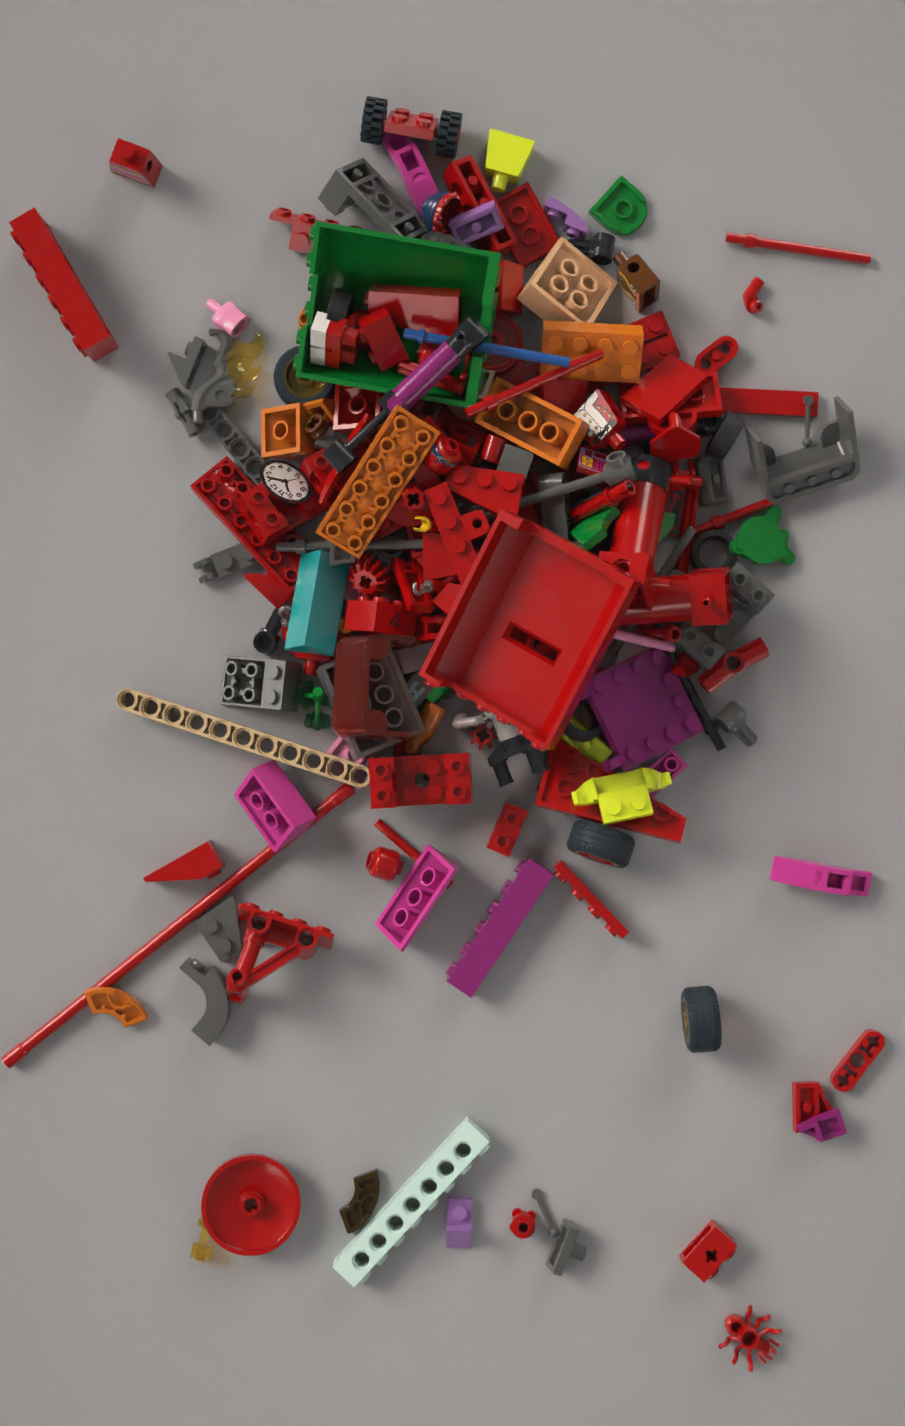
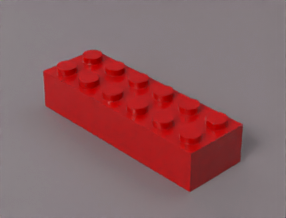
(64, 286)

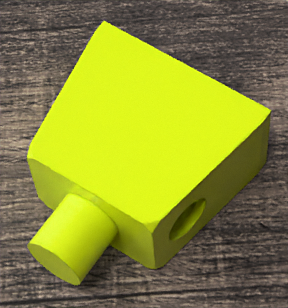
(506, 158)

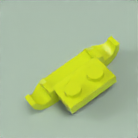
(622, 794)

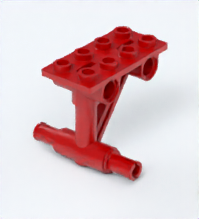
(278, 932)

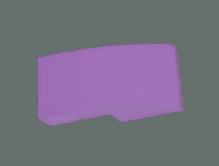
(573, 224)

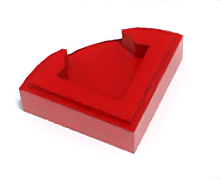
(684, 666)

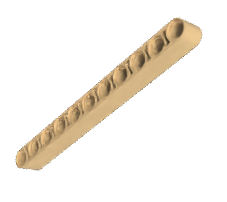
(232, 738)

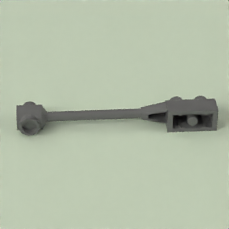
(615, 471)

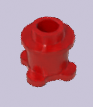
(523, 1217)

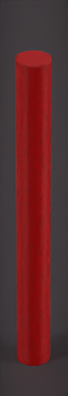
(400, 842)

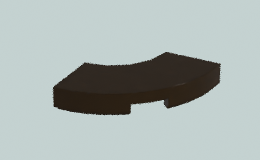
(363, 1201)

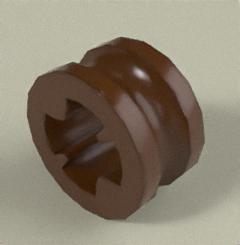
(316, 426)

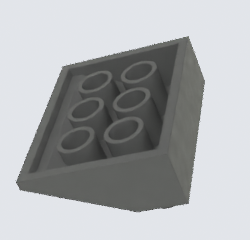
(387, 694)

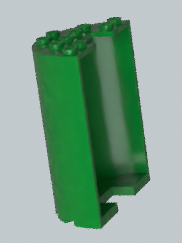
(362, 257)

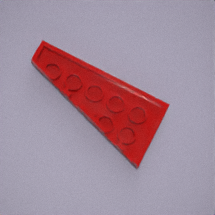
(572, 769)

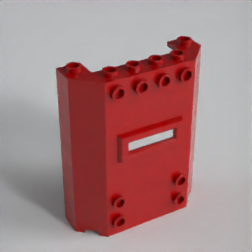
(548, 591)

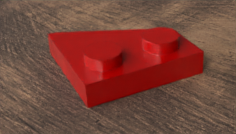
(807, 1101)

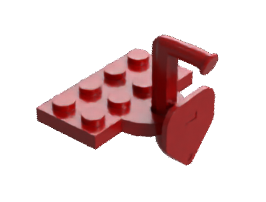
(675, 436)

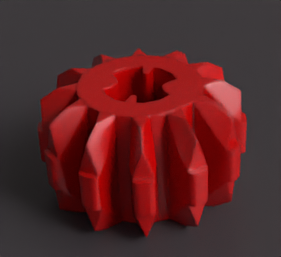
(370, 577)

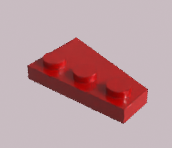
(487, 487)

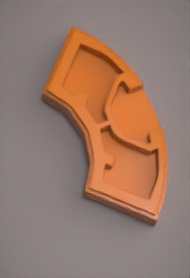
(116, 1003)

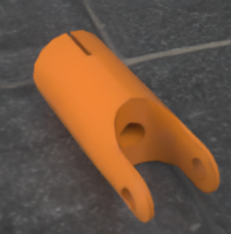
(430, 716)

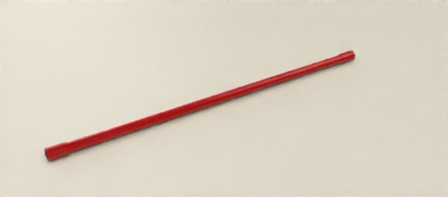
(22, 1049)

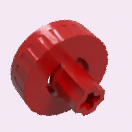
(407, 508)

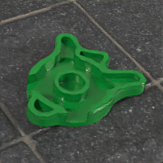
(762, 540)

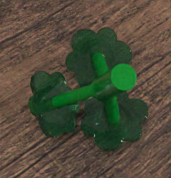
(308, 696)

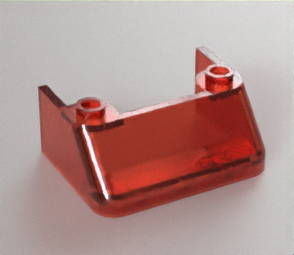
(351, 687)

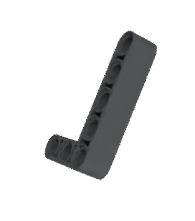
(556, 510)

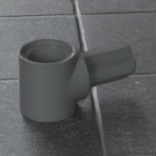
(732, 720)

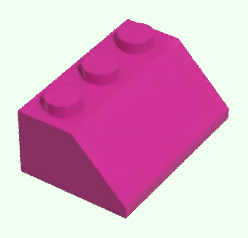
(274, 805)

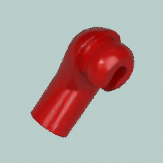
(751, 298)

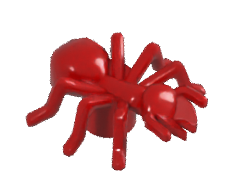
(748, 1337)

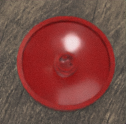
(251, 1204)

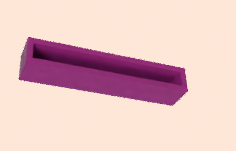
(499, 927)

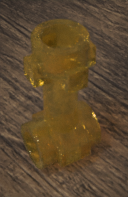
(201, 1251)

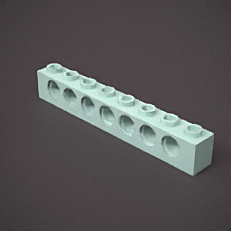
(359, 1271)

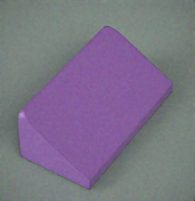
(476, 223)

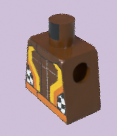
(637, 280)

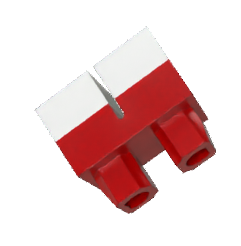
(330, 342)

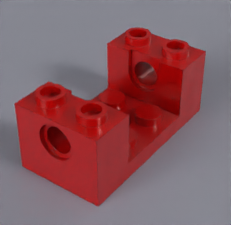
(272, 517)
(395, 784)

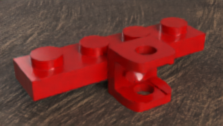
(456, 530)

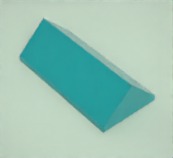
(316, 605)

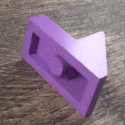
(459, 1222)

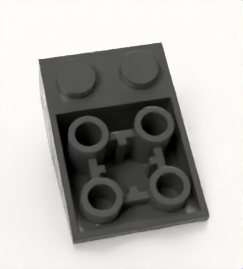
(260, 683)

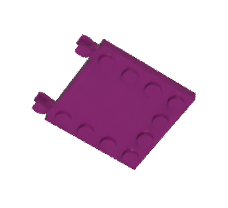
(641, 708)

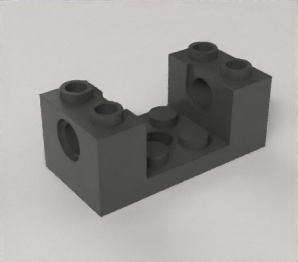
(364, 187)
(709, 642)

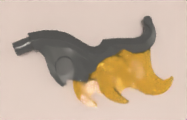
(231, 376)

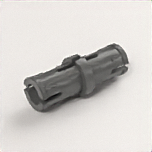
(183, 411)

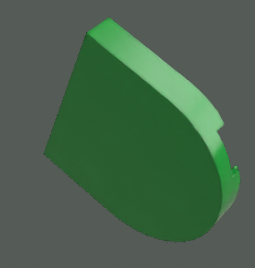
(620, 208)

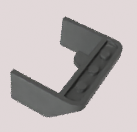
(809, 468)

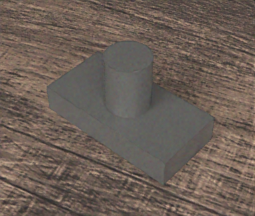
(565, 1248)

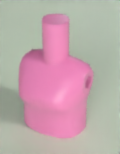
(228, 317)

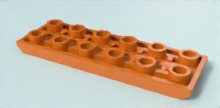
(377, 481)

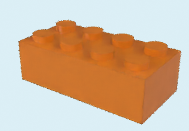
(619, 343)
(535, 425)

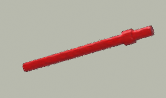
(751, 240)
(490, 402)
(718, 522)

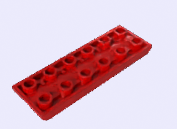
(220, 493)

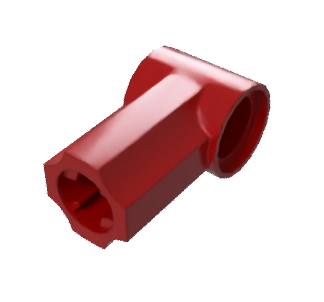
(492, 449)

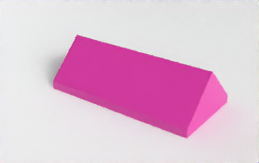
(416, 896)

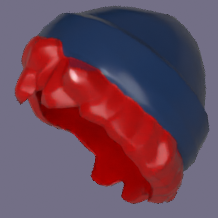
(438, 210)

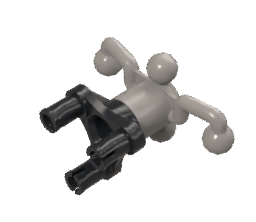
(510, 744)

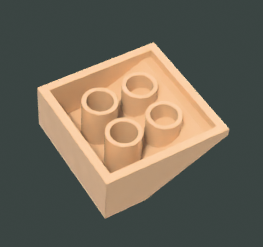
(567, 286)

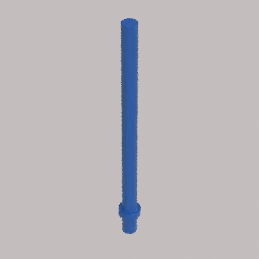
(423, 336)

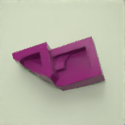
(824, 1126)

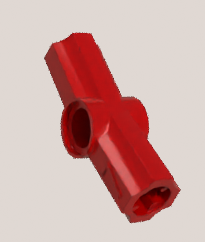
(745, 656)

